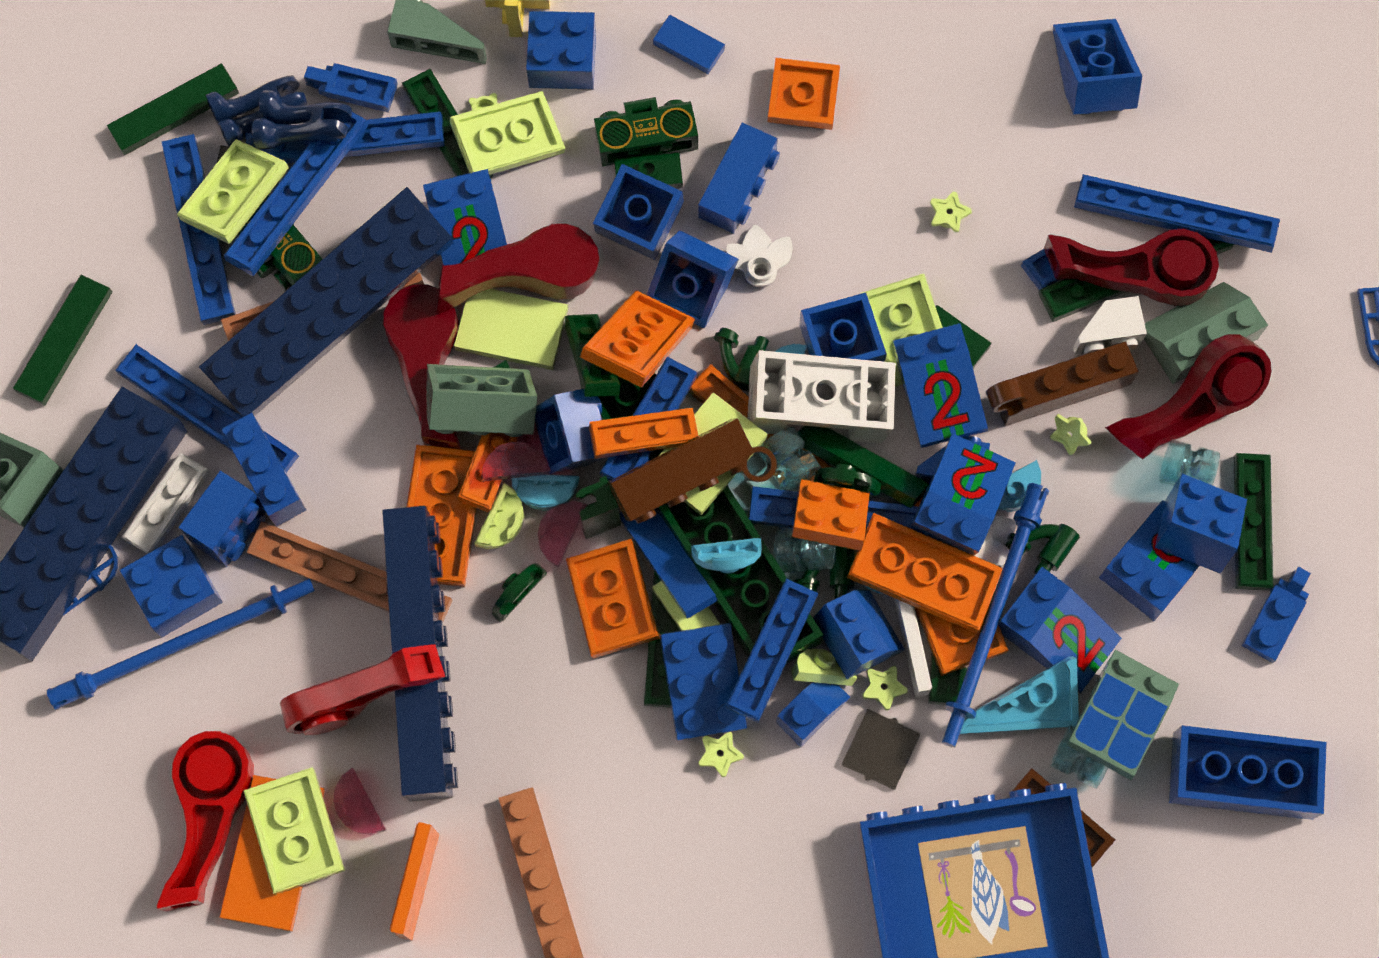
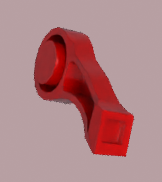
(344, 698)
(210, 783)

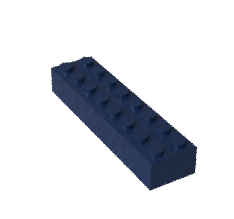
(327, 304)
(82, 517)
(414, 621)

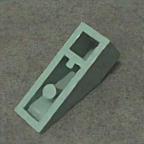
(424, 29)

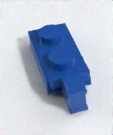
(353, 86)
(1278, 616)

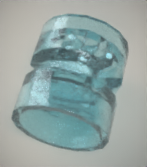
(791, 459)
(1182, 459)
(795, 553)
(1067, 762)

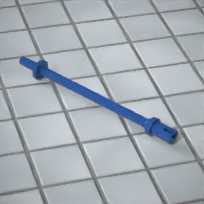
(1027, 520)
(86, 684)

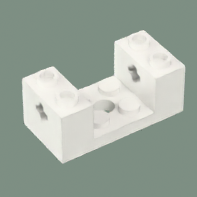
(785, 393)

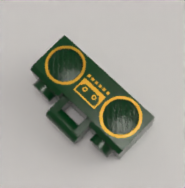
(646, 130)
(290, 258)

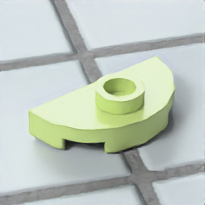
(502, 521)
(819, 667)

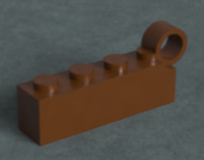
(1063, 384)
(685, 468)

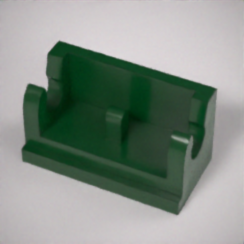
(602, 513)

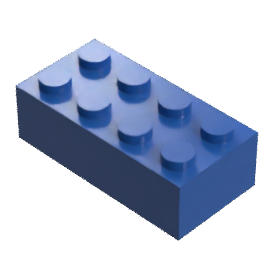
(1248, 772)

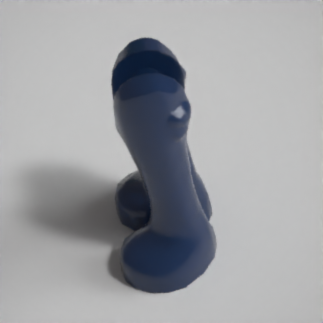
(227, 110)
(320, 120)

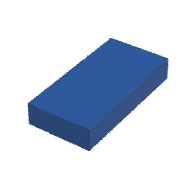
(689, 44)

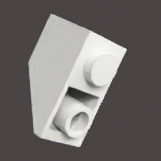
(1112, 324)

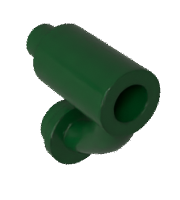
(738, 373)
(1060, 543)
(838, 574)

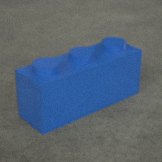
(739, 178)
(263, 469)

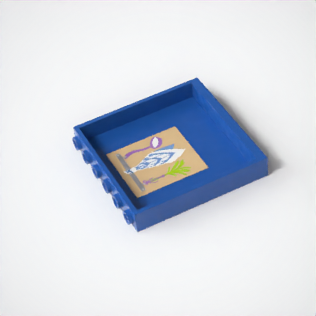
(985, 879)

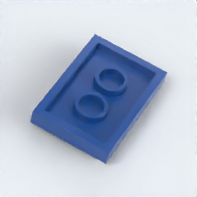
(700, 680)

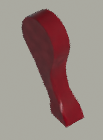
(550, 261)
(1169, 268)
(418, 339)
(1222, 381)

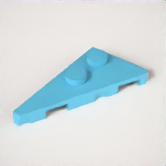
(1038, 703)

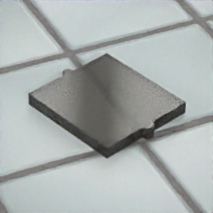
(881, 749)

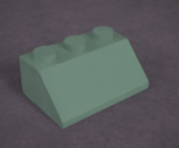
(1186, 330)
(480, 400)

